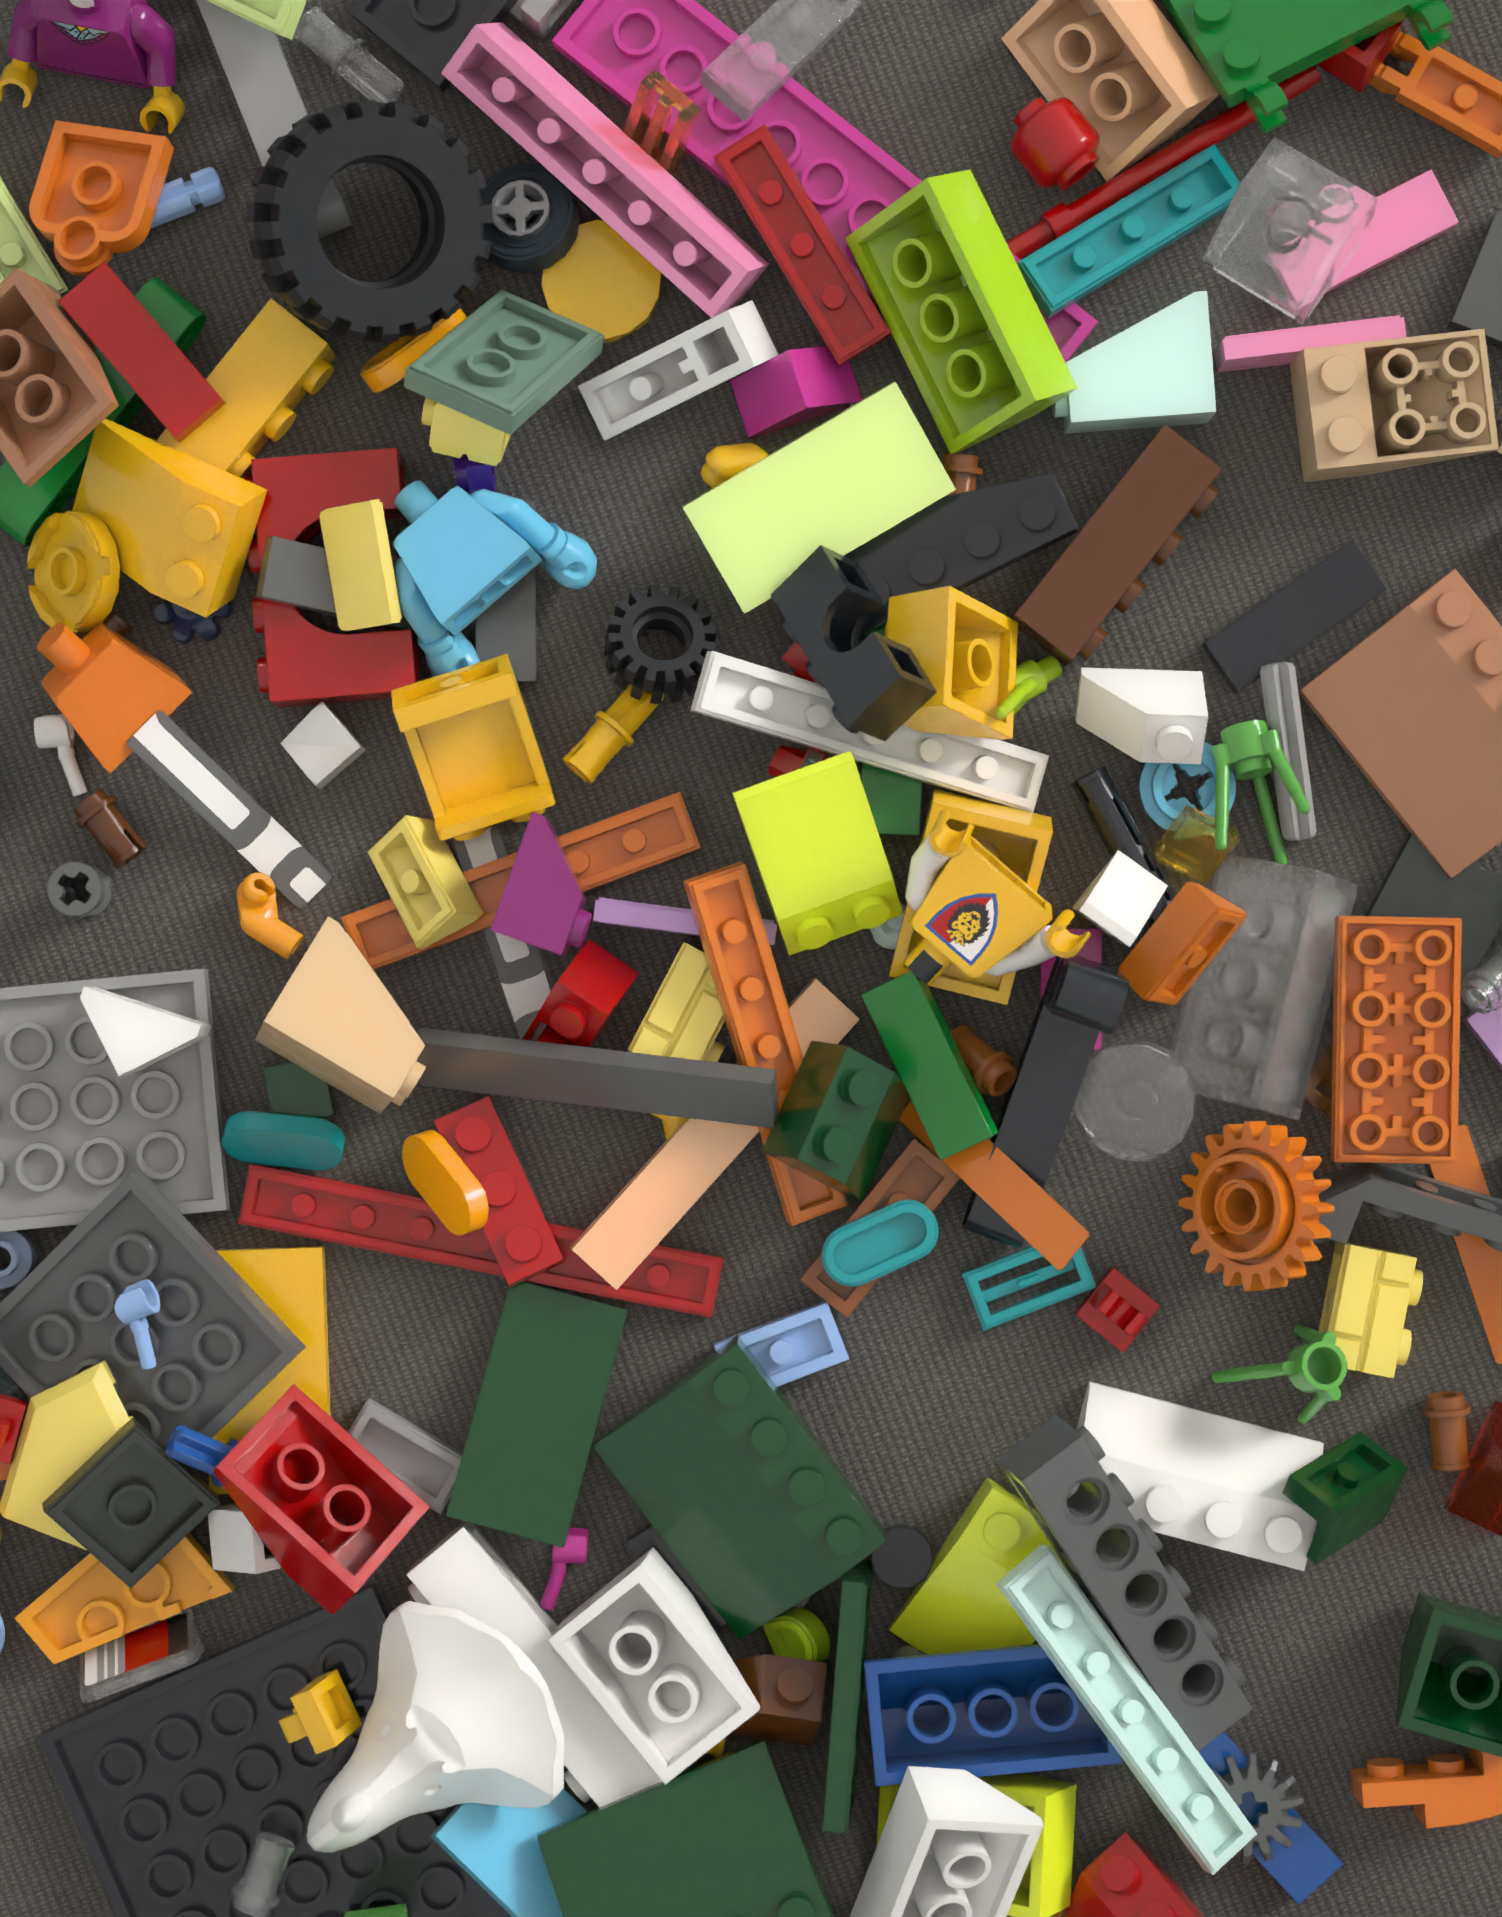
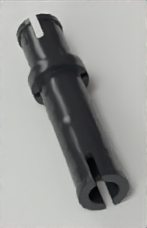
(1119, 829)

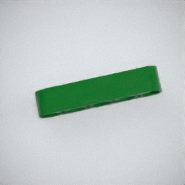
(27, 507)

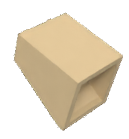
(344, 1024)

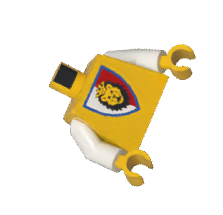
(977, 911)

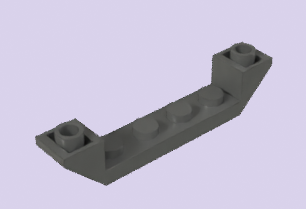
(1400, 1192)

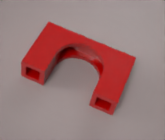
(301, 660)

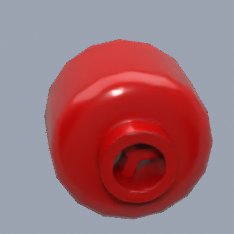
(1054, 143)

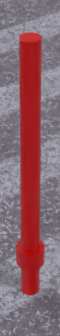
(1064, 218)

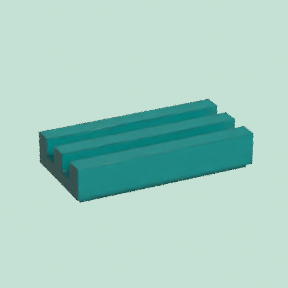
(981, 1297)

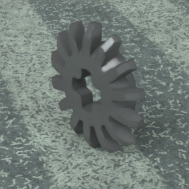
(1264, 1789)

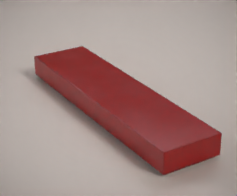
(802, 245)

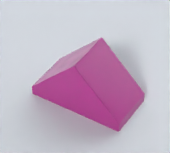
(793, 390)

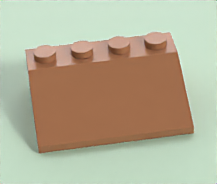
(1425, 718)

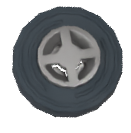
(517, 196)

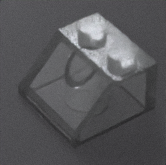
(1290, 230)

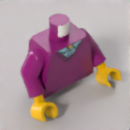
(99, 41)

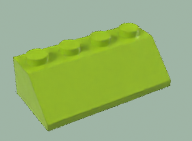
(960, 310)

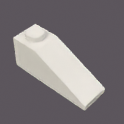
(678, 369)

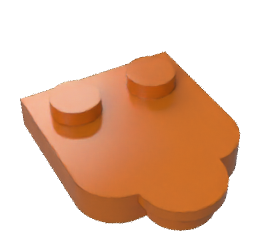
(98, 192)

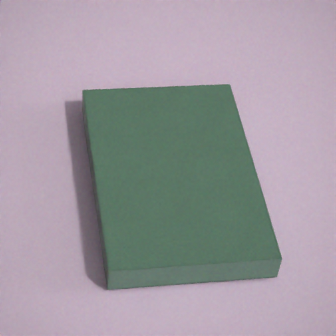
(504, 361)

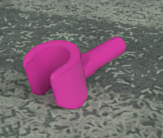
(573, 1552)

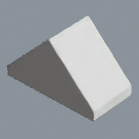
(1120, 898)
(138, 1032)

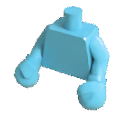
(466, 556)

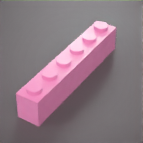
(604, 168)

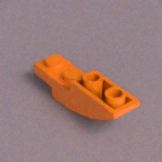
(1441, 1792)

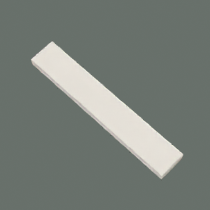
(803, 714)

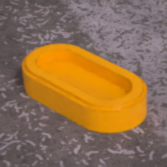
(390, 363)
(445, 1182)

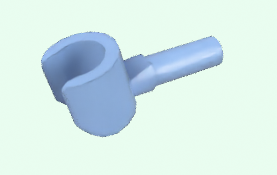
(131, 1308)

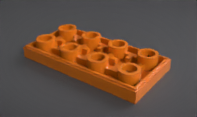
(1396, 1039)

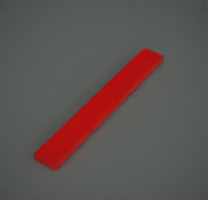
(411, 1229)

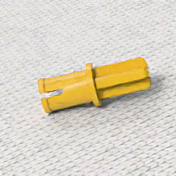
(609, 735)

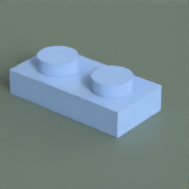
(795, 1344)

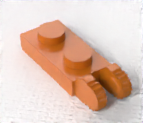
(1446, 92)

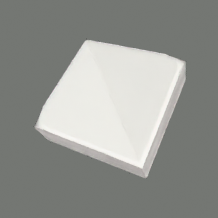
(322, 745)

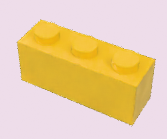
(261, 385)

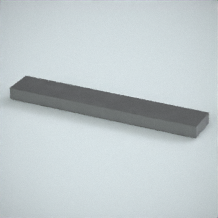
(599, 1077)

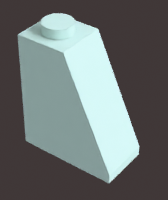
(1146, 374)

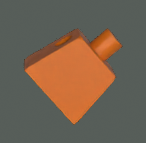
(107, 687)

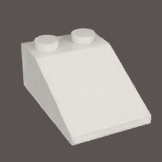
(656, 1665)

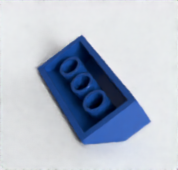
(978, 1714)

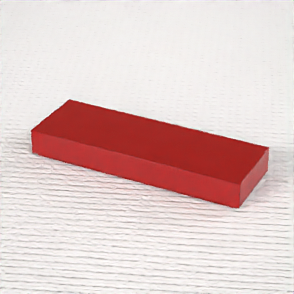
(142, 352)

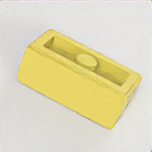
(360, 565)
(424, 881)

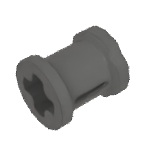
(62, 894)

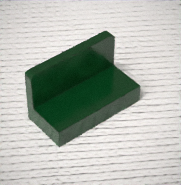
(1345, 1492)

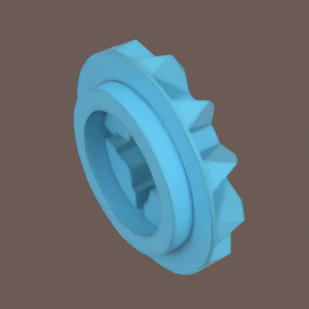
(1160, 778)

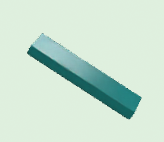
(1129, 231)

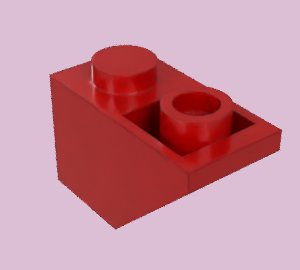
(583, 998)

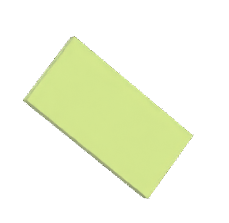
(821, 489)

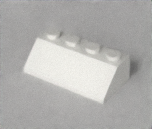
(1204, 1474)
(948, 1849)

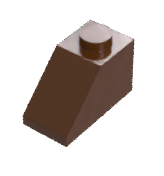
(788, 1697)

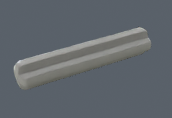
(1285, 716)

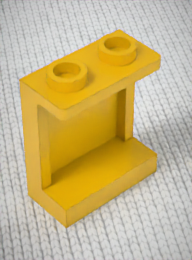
(474, 748)

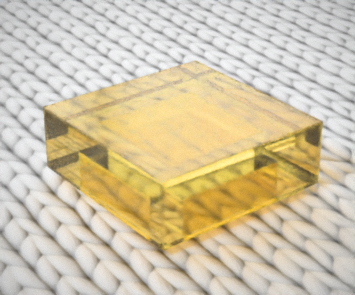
(1191, 845)

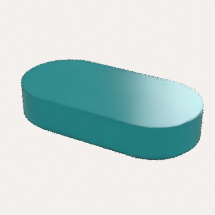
(283, 1140)
(879, 1242)

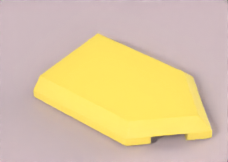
(56, 1439)

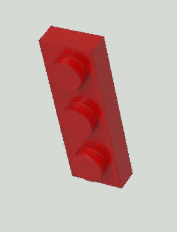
(514, 1220)

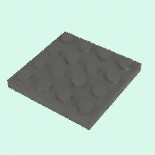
(209, 1339)

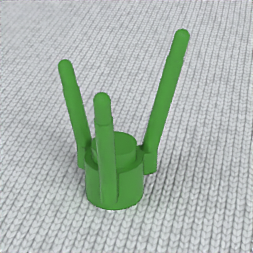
(1249, 751)
(1310, 1368)

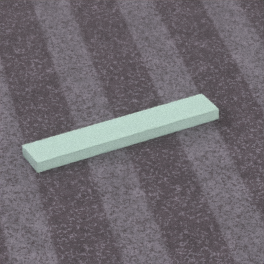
(1126, 1708)

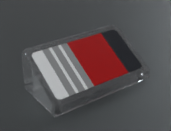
(141, 1655)

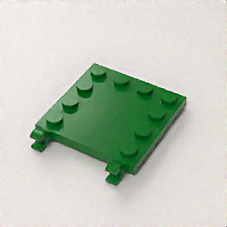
(1263, 42)

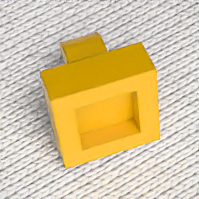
(321, 1713)

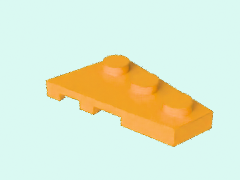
(98, 1607)

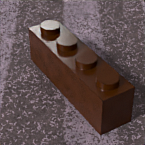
(1116, 546)

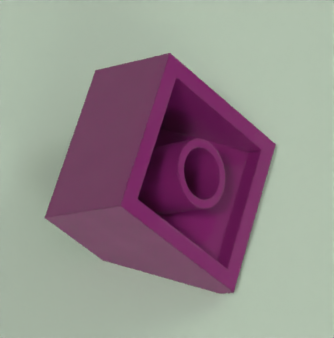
(543, 895)

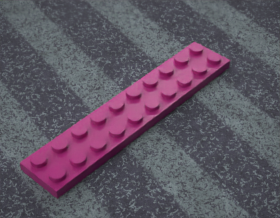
(834, 161)

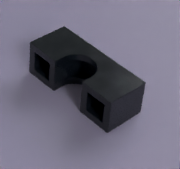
(824, 612)

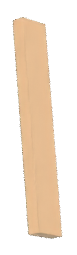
(691, 1160)

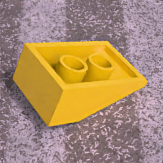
(173, 517)
(1018, 841)

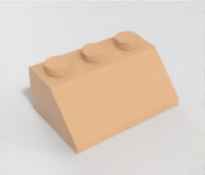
(1118, 68)

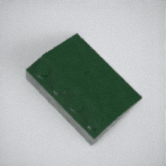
(741, 1489)
(697, 1847)

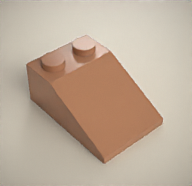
(48, 378)

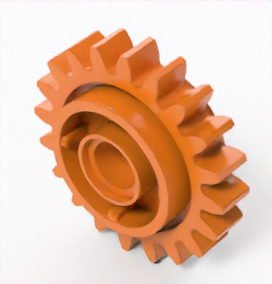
(1263, 1168)

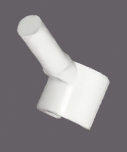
(58, 733)

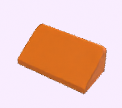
(1181, 944)

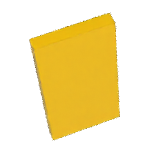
(295, 1290)

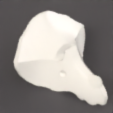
(448, 1726)

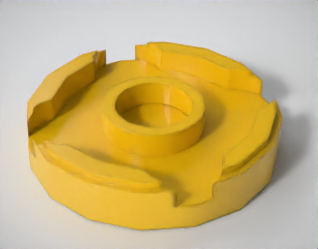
(603, 283)
(74, 570)

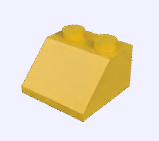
(966, 656)

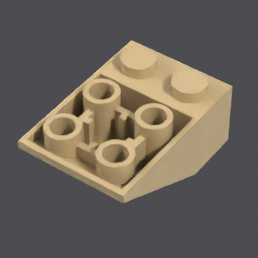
(1392, 404)

